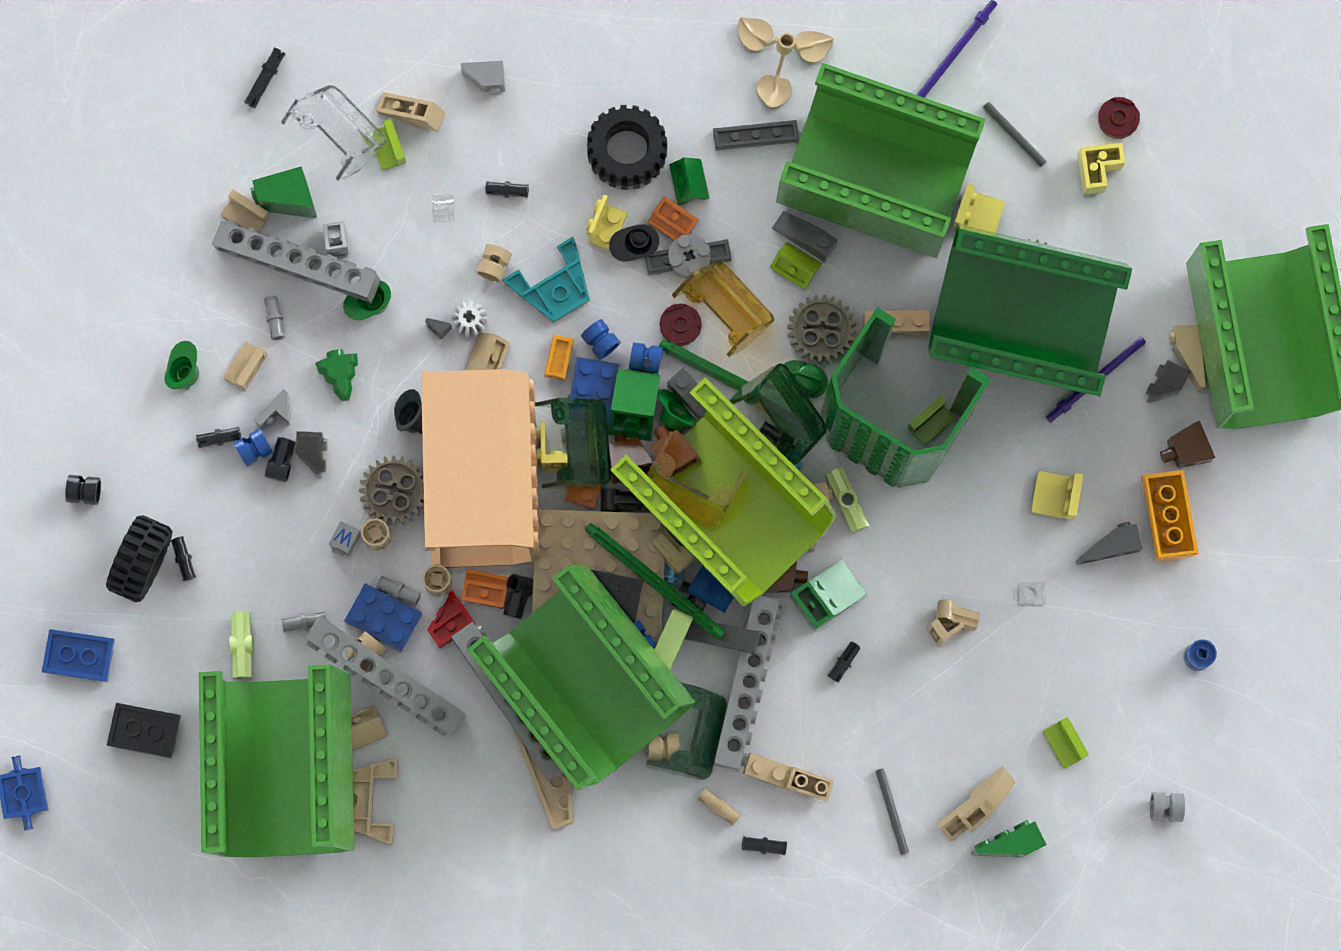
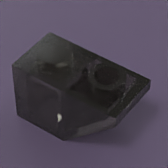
(1169, 381)
(310, 451)

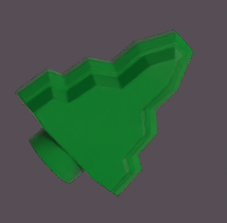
(339, 371)

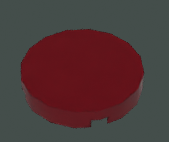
(1118, 117)
(680, 324)

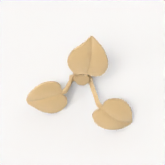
(811, 45)

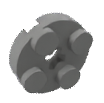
(685, 244)

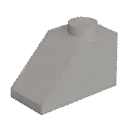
(486, 75)

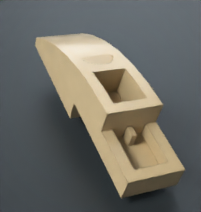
(788, 777)
(982, 804)

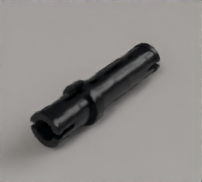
(264, 78)

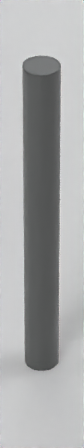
(1015, 134)
(892, 811)

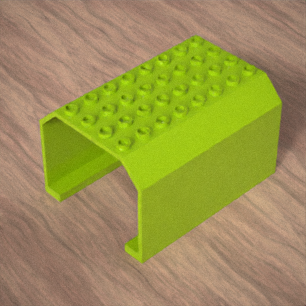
(771, 516)

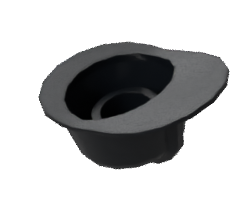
(634, 242)
(409, 412)

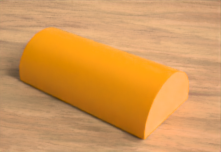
(1169, 516)

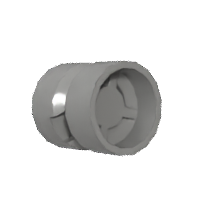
(1167, 807)

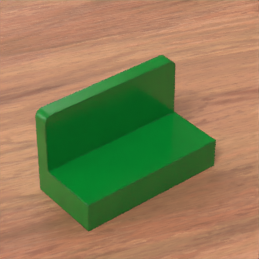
(688, 180)

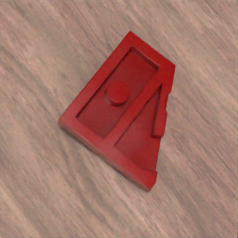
(449, 621)

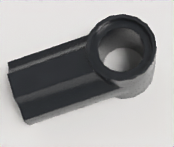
(279, 465)
(615, 500)
(519, 590)

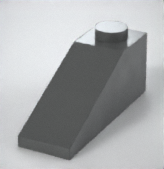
(806, 235)
(681, 385)
(1117, 543)

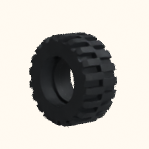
(626, 120)
(139, 558)

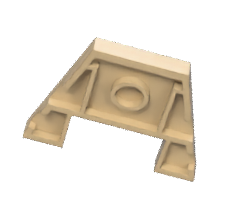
(362, 799)

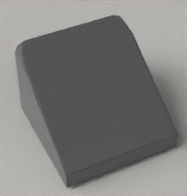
(438, 327)

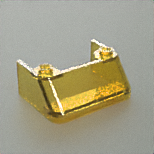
(729, 301)
(693, 503)

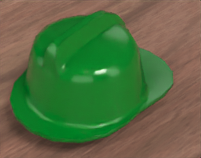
(360, 310)
(182, 366)
(809, 376)
(674, 413)

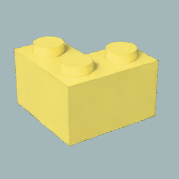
(1095, 162)

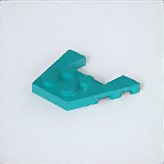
(558, 293)

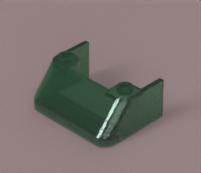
(787, 408)
(585, 442)
(700, 760)

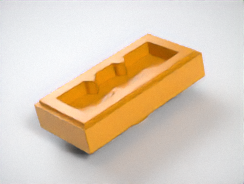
(559, 357)

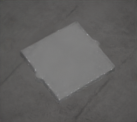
(781, 647)

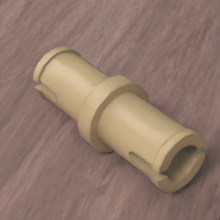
(719, 806)

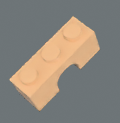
(909, 322)

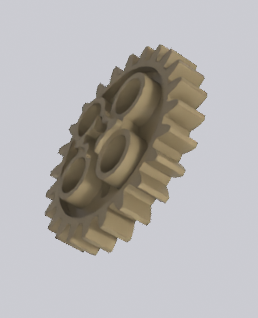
(820, 348)
(399, 472)

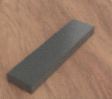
(755, 135)
(659, 261)
(733, 638)

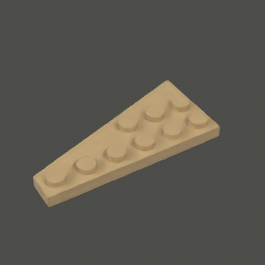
(554, 795)

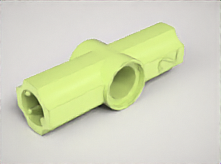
(841, 487)
(241, 645)

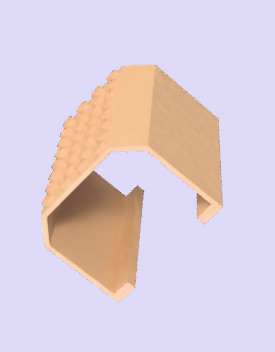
(480, 468)

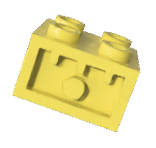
(979, 210)
(605, 223)
(551, 461)
(1057, 495)

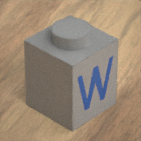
(344, 539)

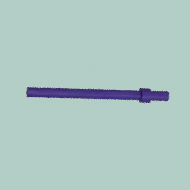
(980, 19)
(1065, 405)

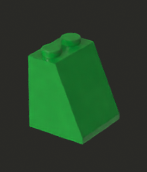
(284, 193)
(634, 404)

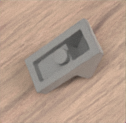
(335, 238)
(279, 406)

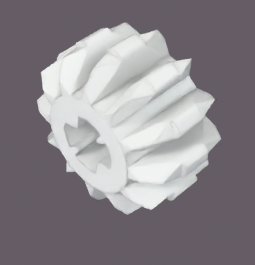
(478, 317)

